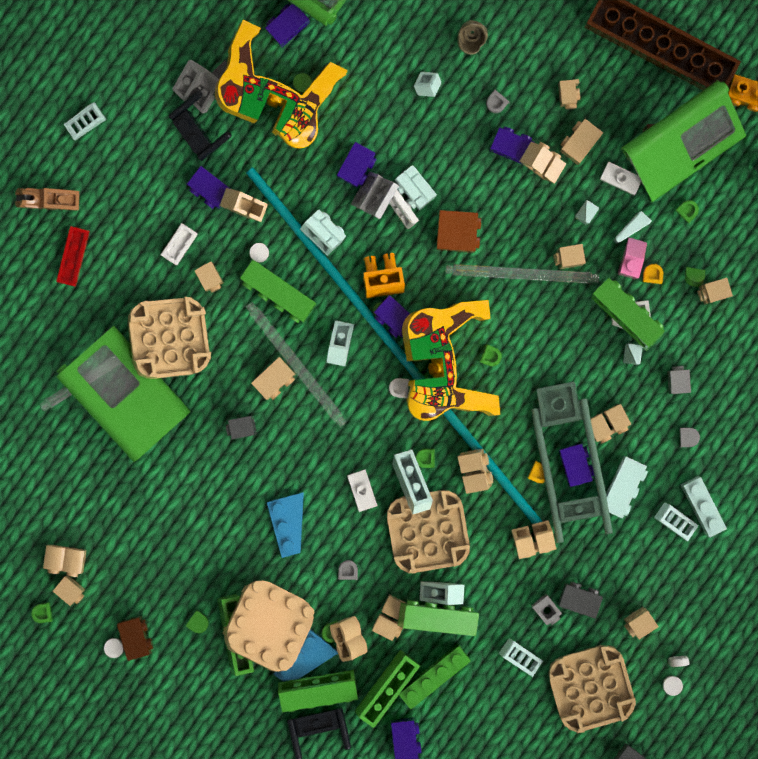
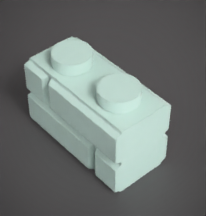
(415, 188)
(323, 232)

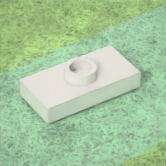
(621, 178)
(403, 210)
(179, 244)
(362, 490)

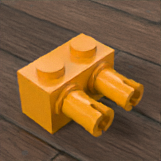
(744, 92)
(384, 281)

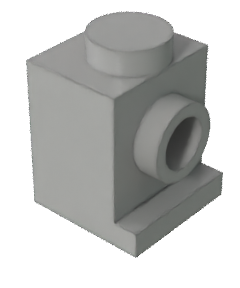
(543, 602)

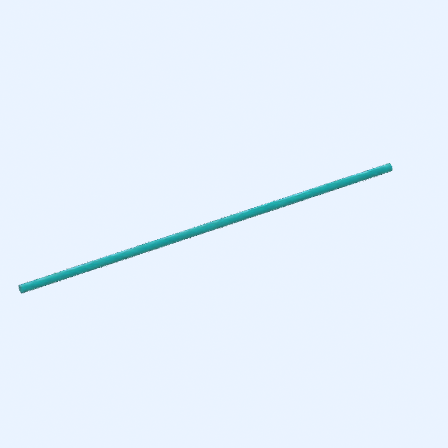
(387, 338)

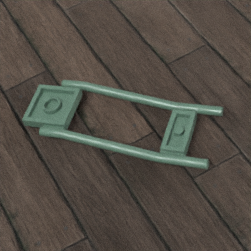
(559, 406)

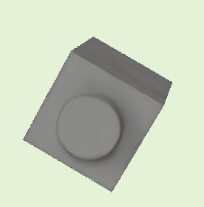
(679, 380)

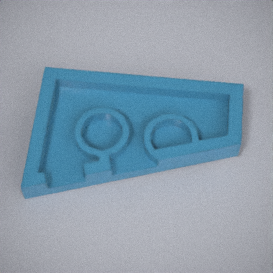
(287, 523)
(312, 654)

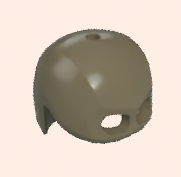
(471, 42)

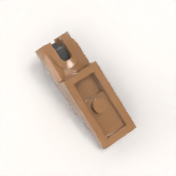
(47, 199)

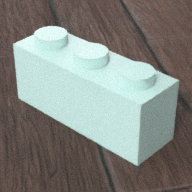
(412, 482)
(625, 486)
(703, 506)

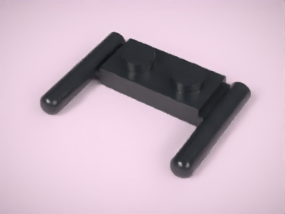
(192, 131)
(316, 724)

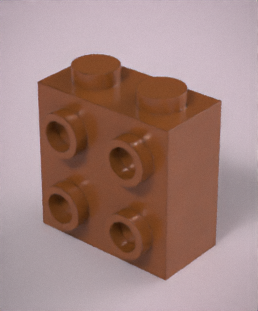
(458, 231)

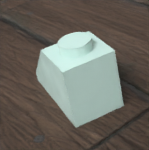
(340, 343)
(442, 592)

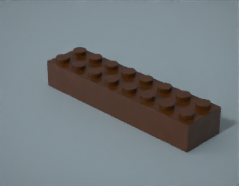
(661, 43)

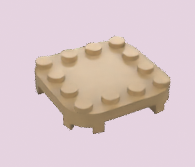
(168, 338)
(431, 537)
(269, 626)
(591, 688)

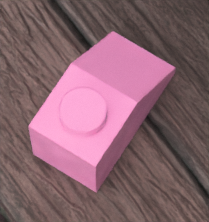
(633, 258)

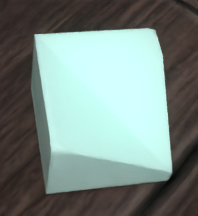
(427, 84)
(587, 212)
(632, 354)

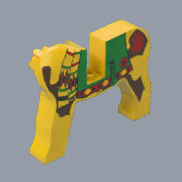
(245, 94)
(427, 337)

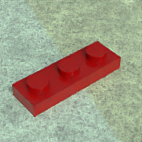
(73, 256)

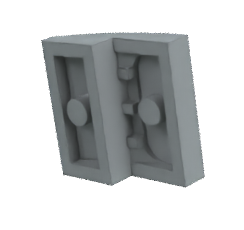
(194, 79)
(375, 195)

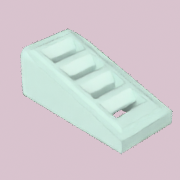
(92, 107)
(638, 222)
(670, 511)
(508, 647)

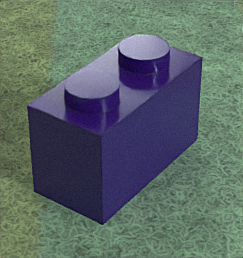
(287, 24)
(510, 144)
(356, 165)
(207, 186)
(392, 315)
(576, 464)
(404, 738)

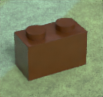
(135, 638)

